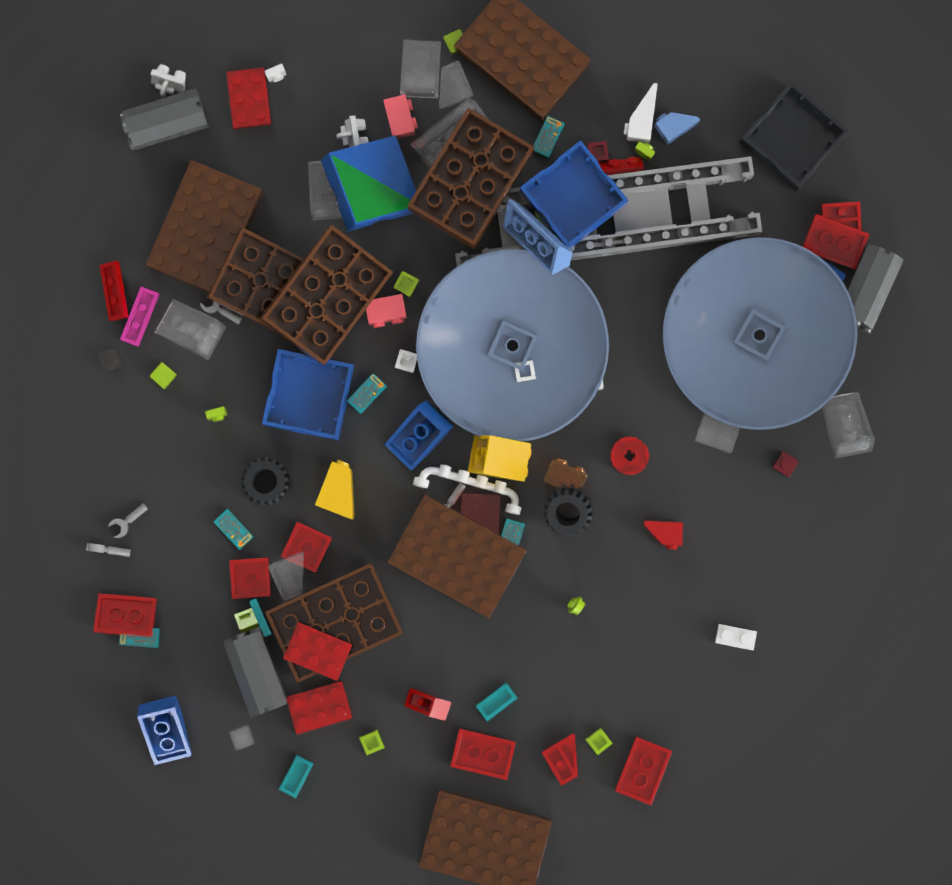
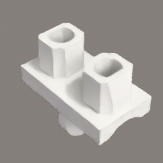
(166, 82)
(349, 132)

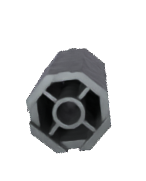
(164, 119)
(872, 284)
(255, 672)

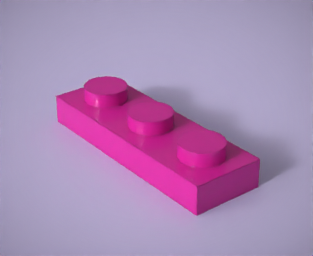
(139, 316)

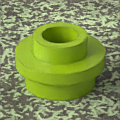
(575, 605)

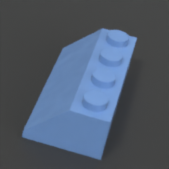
(536, 238)

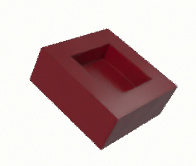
(599, 150)
(785, 464)

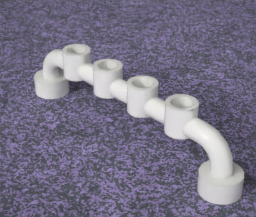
(480, 482)

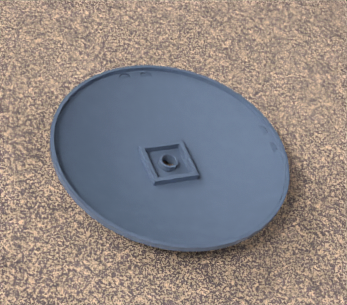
(768, 289)
(467, 355)

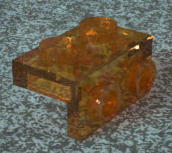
(561, 474)

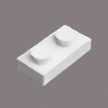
(735, 637)

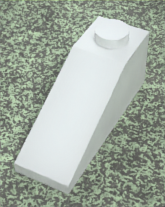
(641, 121)

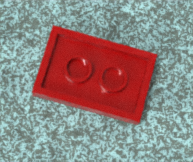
(248, 98)
(835, 241)
(125, 615)
(317, 651)
(319, 707)
(483, 754)
(643, 770)

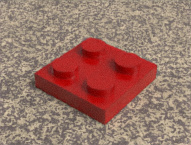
(310, 542)
(250, 578)

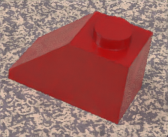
(666, 532)
(427, 704)

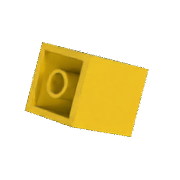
(499, 457)
(337, 490)

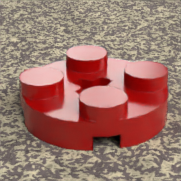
(636, 447)

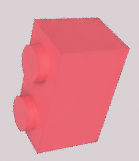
(399, 116)
(386, 310)

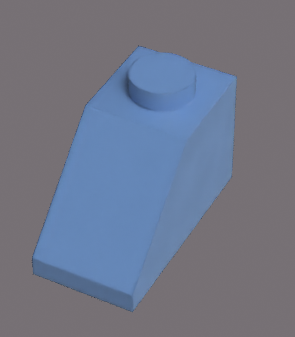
(674, 125)

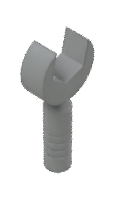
(223, 311)
(455, 495)
(129, 519)
(110, 550)

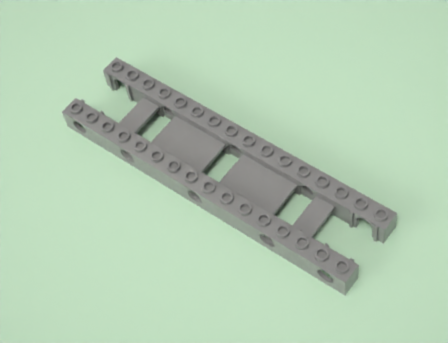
(647, 217)

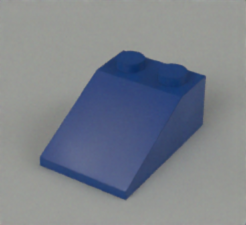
(418, 435)
(164, 730)

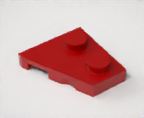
(845, 212)
(563, 759)

